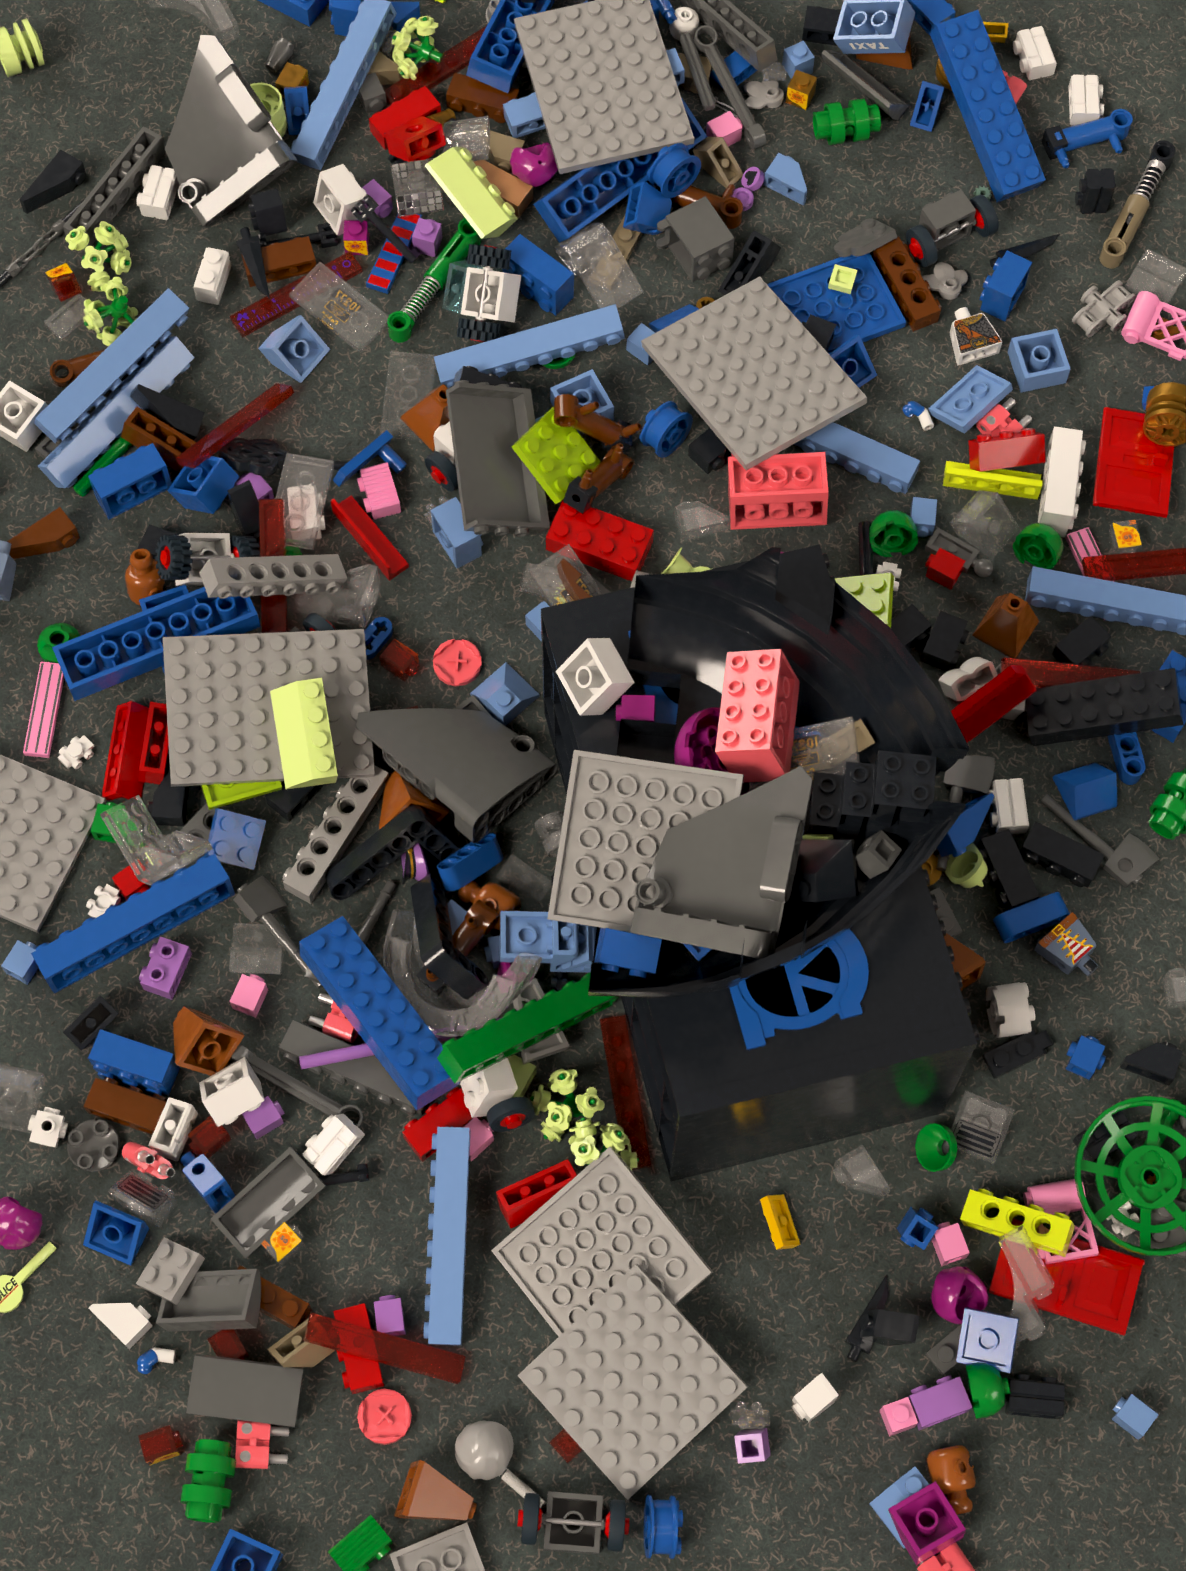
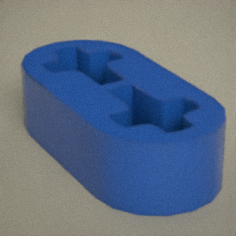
(379, 640)

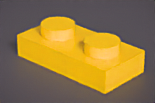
(779, 1221)

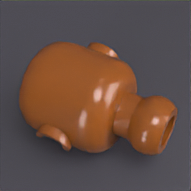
(142, 576)
(491, 894)
(954, 1474)

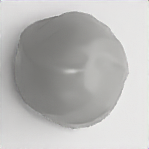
(484, 1449)

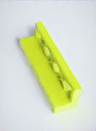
(998, 480)

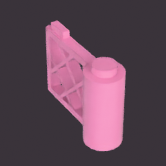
(1142, 323)
(1062, 1198)

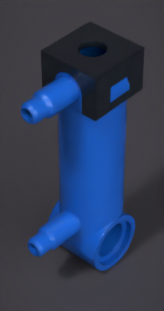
(1111, 128)

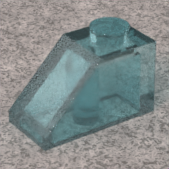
(455, 285)

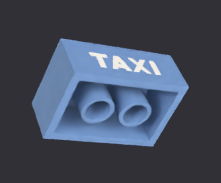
(874, 26)

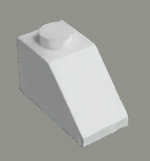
(123, 1320)
(814, 1398)

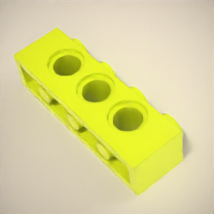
(1054, 1241)

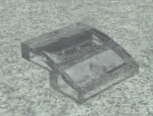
(470, 134)
(1156, 276)
(255, 950)

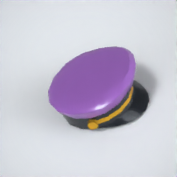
(414, 864)

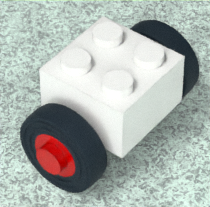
(442, 461)
(491, 1094)

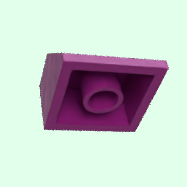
(926, 1523)

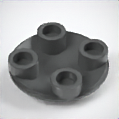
(93, 1145)

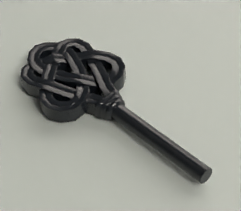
(257, 456)

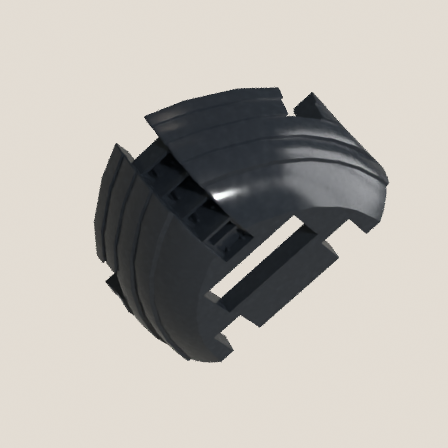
(844, 671)

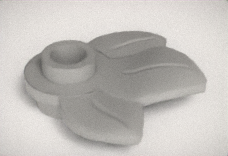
(763, 94)
(946, 280)

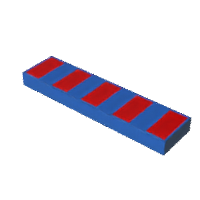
(390, 258)

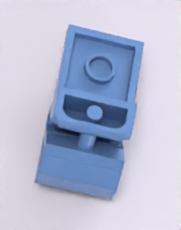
(562, 944)

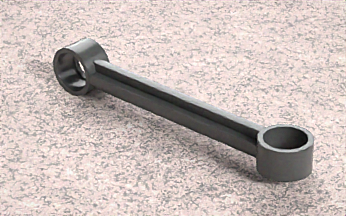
(753, 131)
(293, 1085)

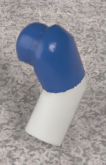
(921, 412)
(153, 1356)

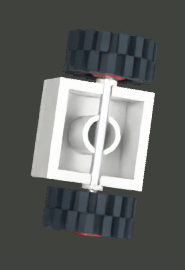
(488, 293)
(185, 554)

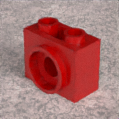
(415, 139)

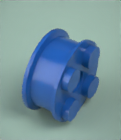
(674, 170)
(665, 428)
(661, 1527)

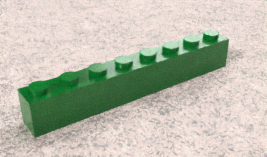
(521, 1029)

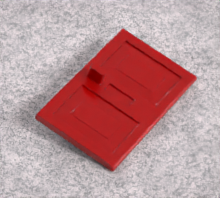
(1131, 468)
(1086, 1289)

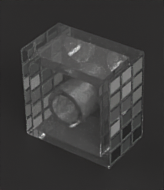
(416, 188)

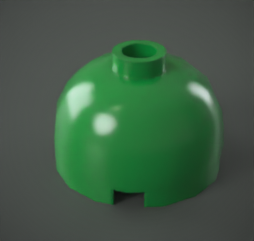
(893, 533)
(1039, 545)
(986, 1389)

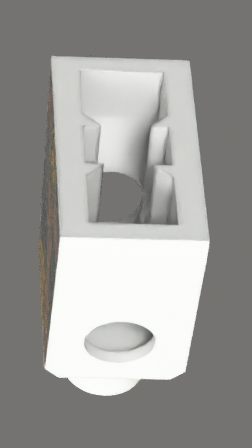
(973, 337)

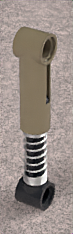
(1136, 205)

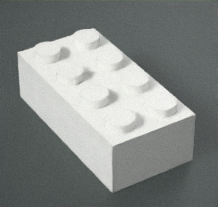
(1061, 479)

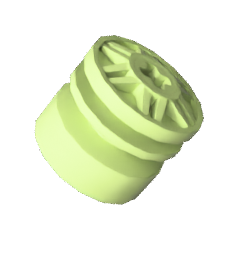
(19, 47)
(274, 104)

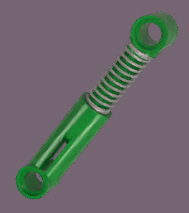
(434, 280)

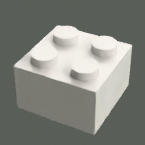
(336, 196)
(18, 415)
(595, 676)
(231, 1092)

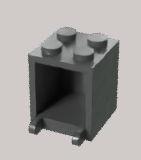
(697, 239)

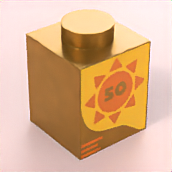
(292, 76)
(801, 89)

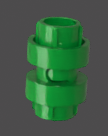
(854, 121)
(1169, 809)
(206, 1493)

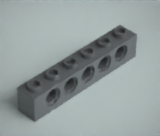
(736, 31)
(118, 183)

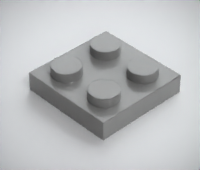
(170, 1271)

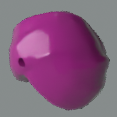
(534, 164)
(18, 1224)
(955, 1290)

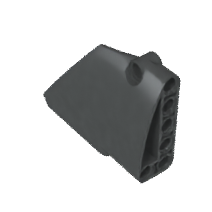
(223, 137)
(461, 760)
(728, 871)

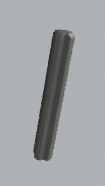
(697, 71)

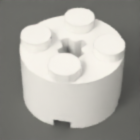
(1009, 1009)

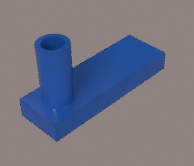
(378, 447)

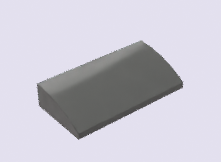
(865, 83)
(268, 1202)
(215, 1302)
(244, 1390)

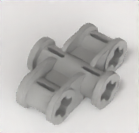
(1104, 308)

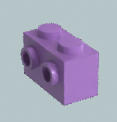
(165, 967)
(939, 1402)

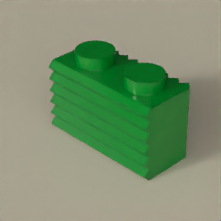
(361, 1546)

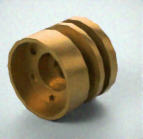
(1166, 414)

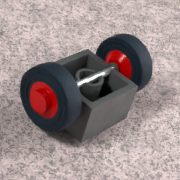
(949, 222)
(573, 1522)

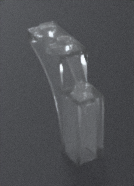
(212, 13)
(1030, 1281)

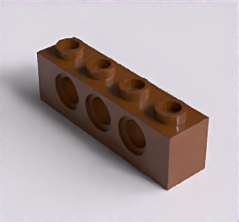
(917, 314)

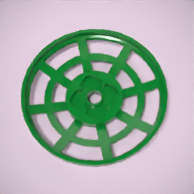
(1131, 1174)

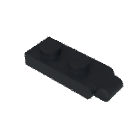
(1017, 1053)

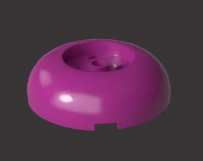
(697, 743)

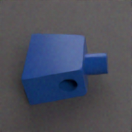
(645, 209)
(207, 1180)

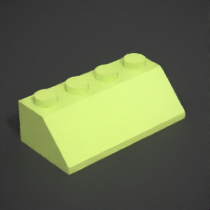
(472, 192)
(304, 734)

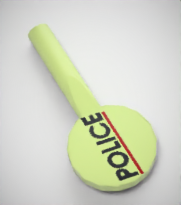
(10, 1287)

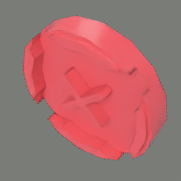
(457, 662)
(384, 1416)

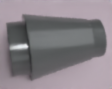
(279, 54)

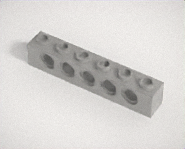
(273, 575)
(308, 886)

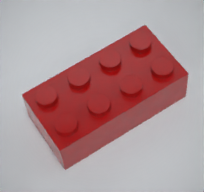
(601, 540)

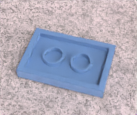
(970, 399)

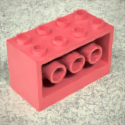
(779, 492)
(757, 715)

